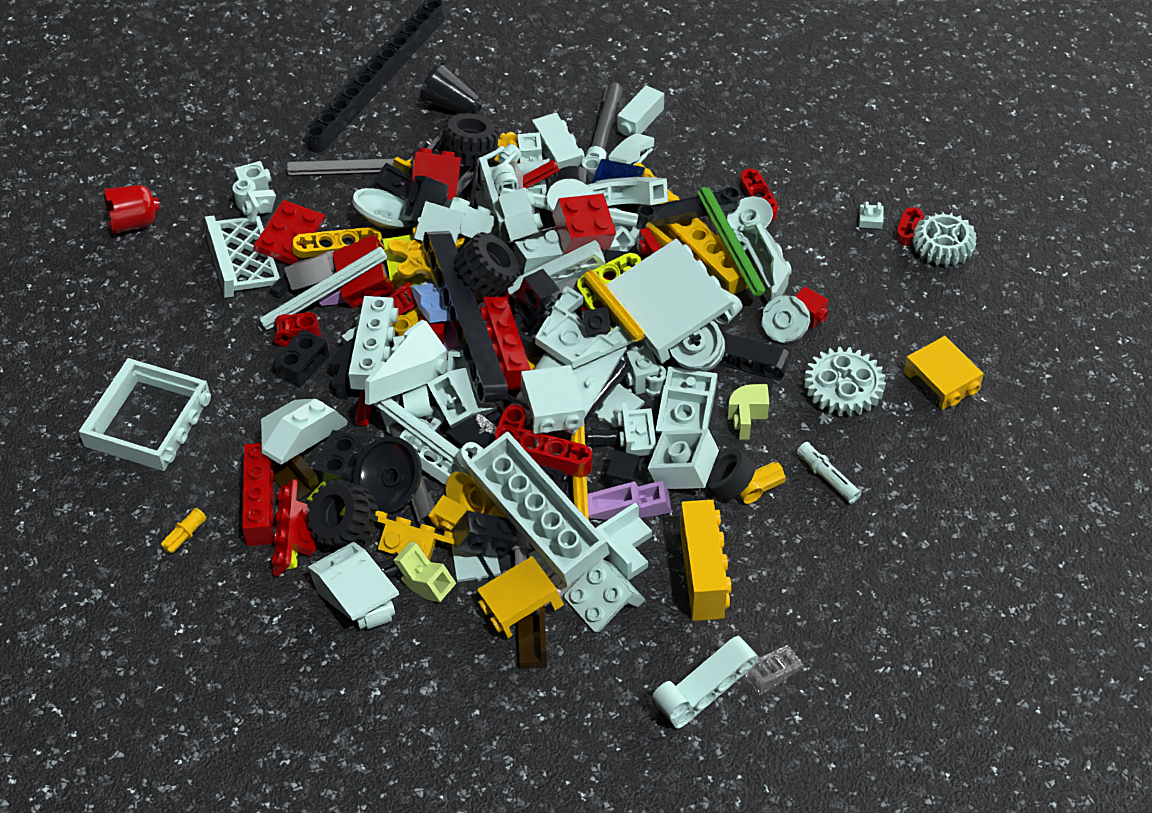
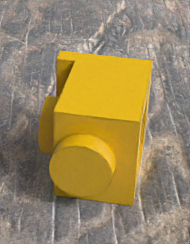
(447, 513)

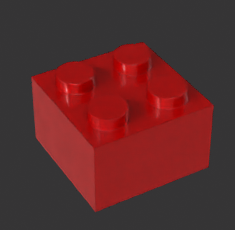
(583, 221)

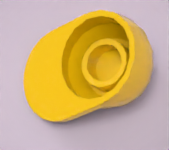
(467, 492)

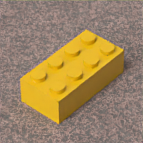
(704, 560)

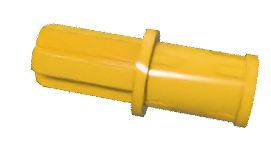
(183, 530)

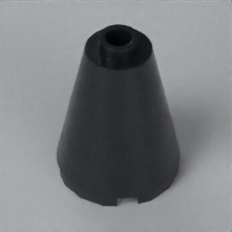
(449, 91)

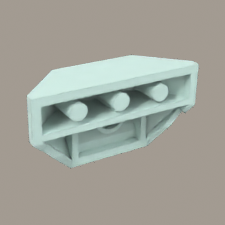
(766, 259)
(297, 428)

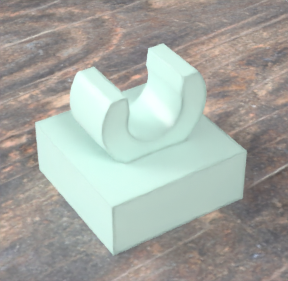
(871, 216)

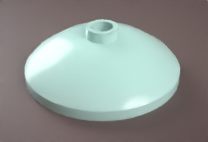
(380, 208)

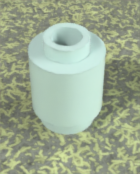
(240, 190)
(377, 616)

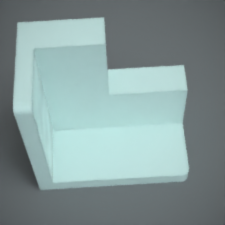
(623, 535)

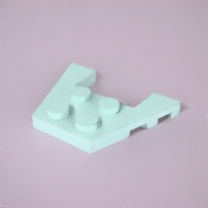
(566, 335)

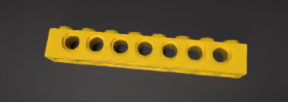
(704, 246)

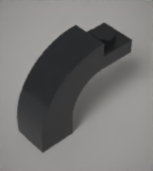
(340, 368)

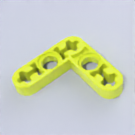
(610, 266)

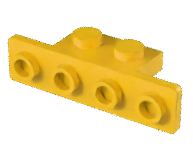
(399, 533)

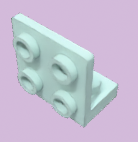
(602, 594)

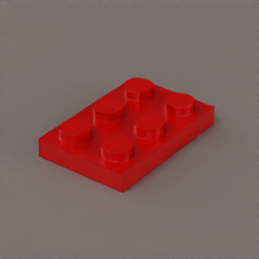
(282, 228)

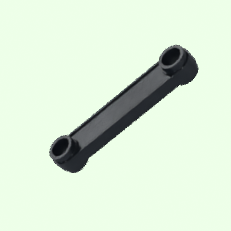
(686, 208)

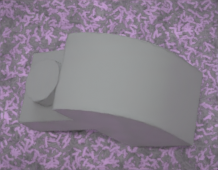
(311, 270)

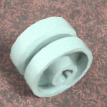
(706, 354)

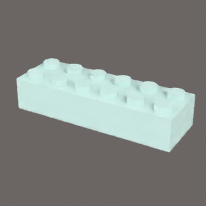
(538, 508)

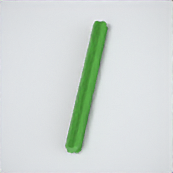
(731, 242)

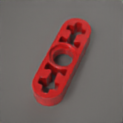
(760, 185)

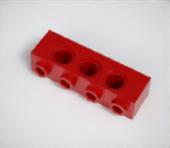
(258, 496)

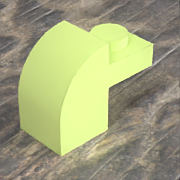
(747, 404)
(422, 576)

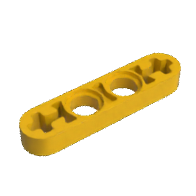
(334, 237)

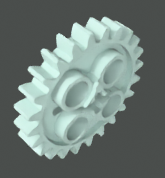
(844, 381)

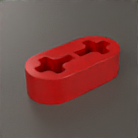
(906, 225)

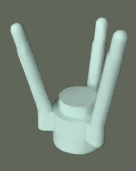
(506, 155)

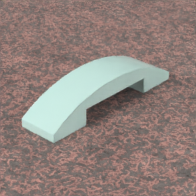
(532, 151)

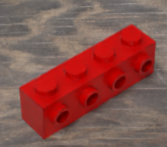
(505, 339)

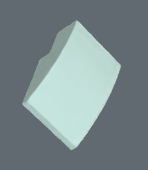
(686, 400)

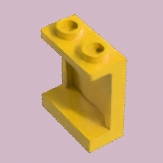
(945, 371)
(517, 594)

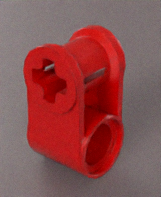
(401, 301)
(294, 325)

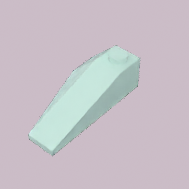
(410, 366)

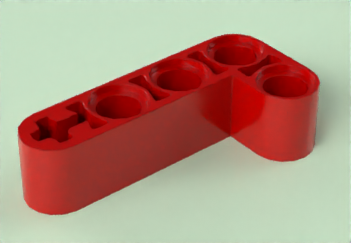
(580, 456)

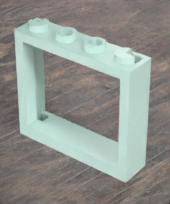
(132, 372)

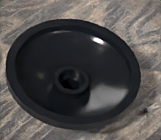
(379, 466)

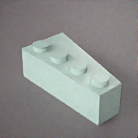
(543, 248)

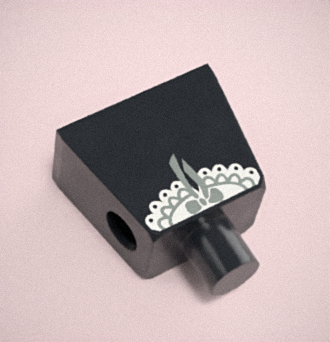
(476, 430)

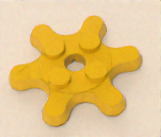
(415, 256)

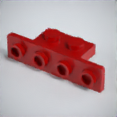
(291, 529)

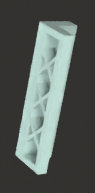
(567, 266)

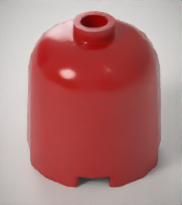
(130, 207)

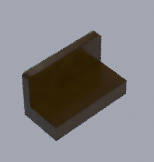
(296, 469)
(533, 641)

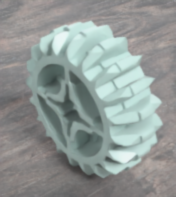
(944, 235)

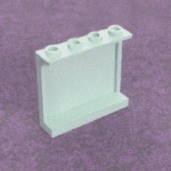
(670, 296)

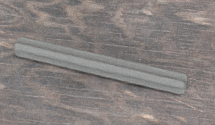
(337, 166)

